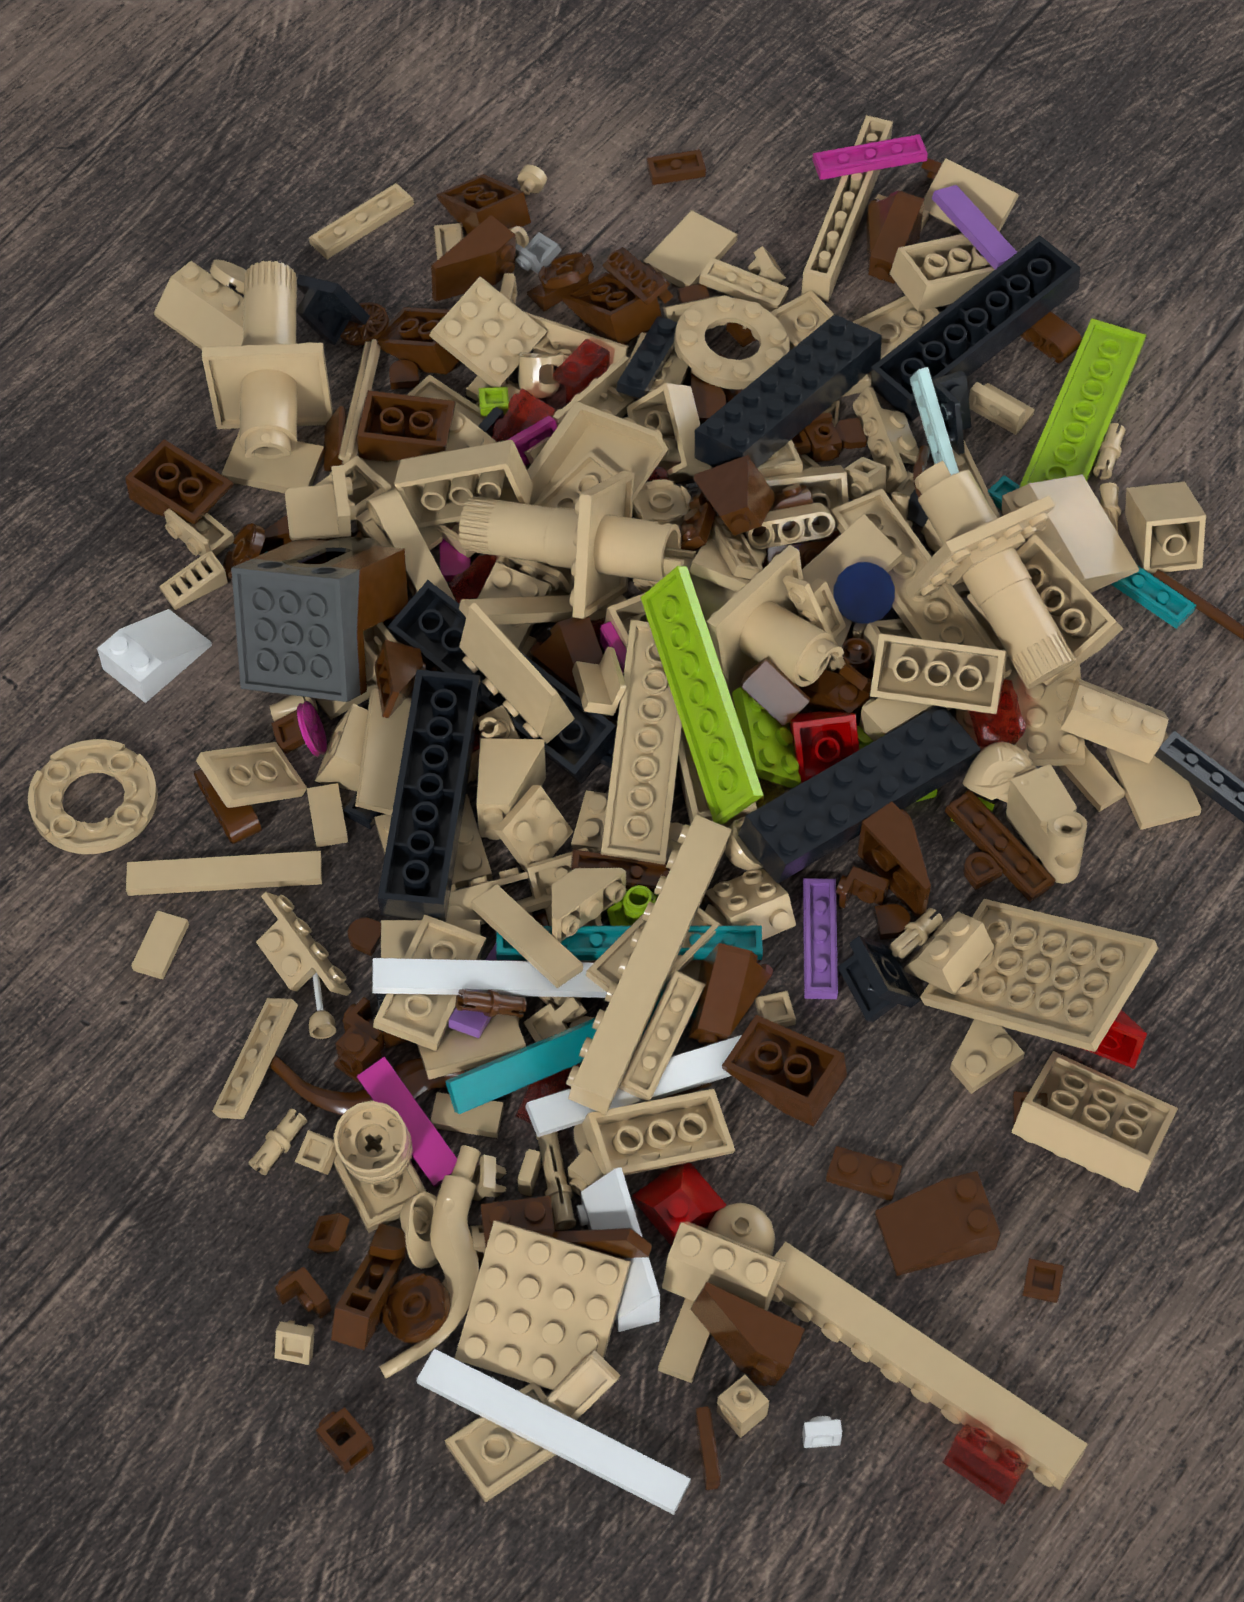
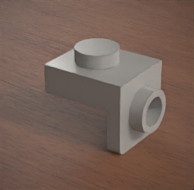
(537, 253)

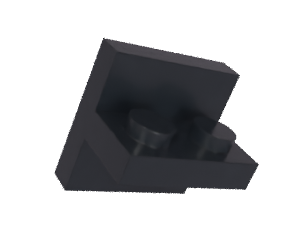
(328, 308)
(877, 979)

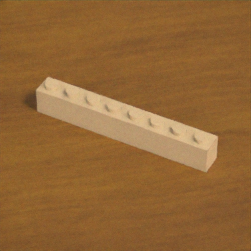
(843, 218)

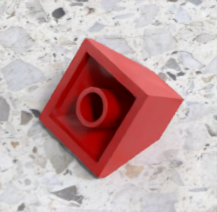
(822, 740)
(1122, 1041)
(676, 1198)

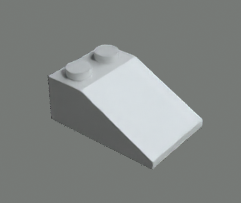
(151, 652)

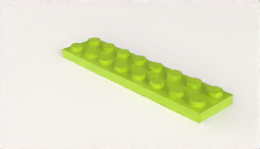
(1086, 403)
(701, 696)

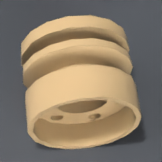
(371, 1123)

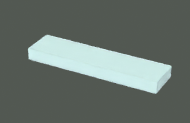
(932, 419)

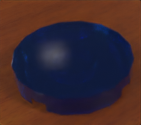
(864, 592)

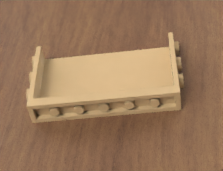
(582, 430)

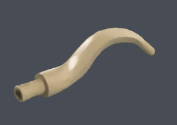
(454, 1252)

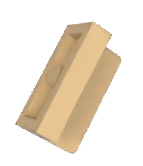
(999, 407)
(601, 684)

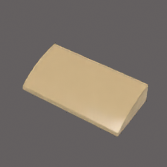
(658, 1133)

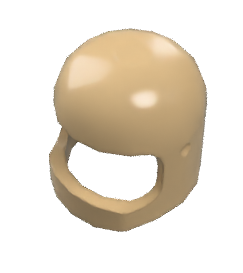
(537, 373)

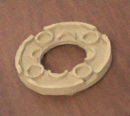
(715, 369)
(80, 759)

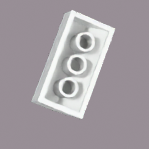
(609, 1206)

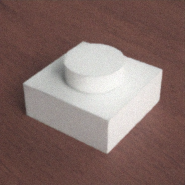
(821, 1432)

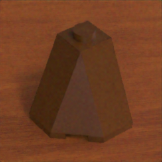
(891, 225)
(737, 494)
(570, 642)
(730, 988)

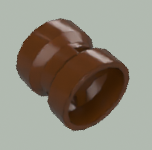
(857, 652)

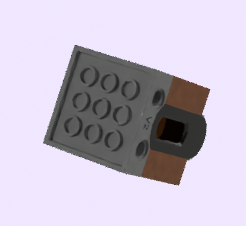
(307, 613)

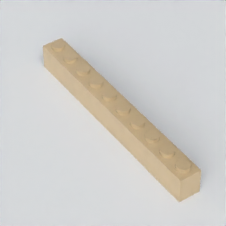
(648, 967)
(925, 1367)

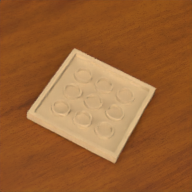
(540, 1306)

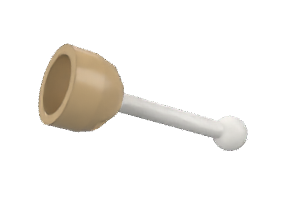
(321, 1023)

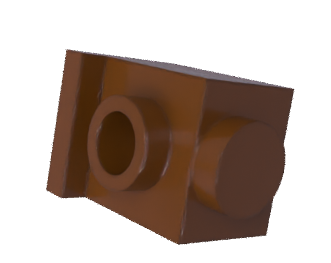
(823, 438)
(356, 1052)
(340, 1425)

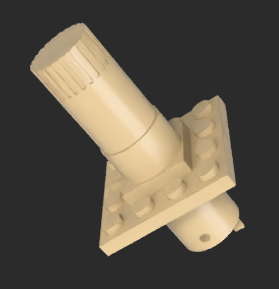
(270, 379)
(594, 540)
(984, 556)
(762, 625)

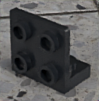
(954, 406)

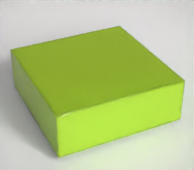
(491, 398)

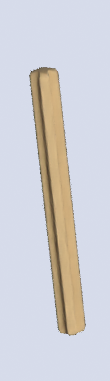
(363, 383)

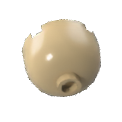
(745, 1225)

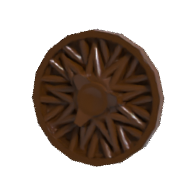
(378, 322)

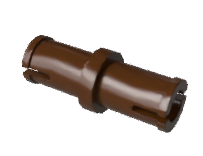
(490, 1003)

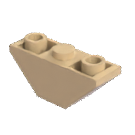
(583, 897)

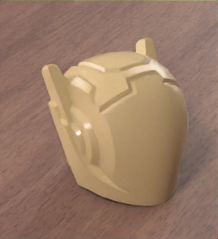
(994, 767)

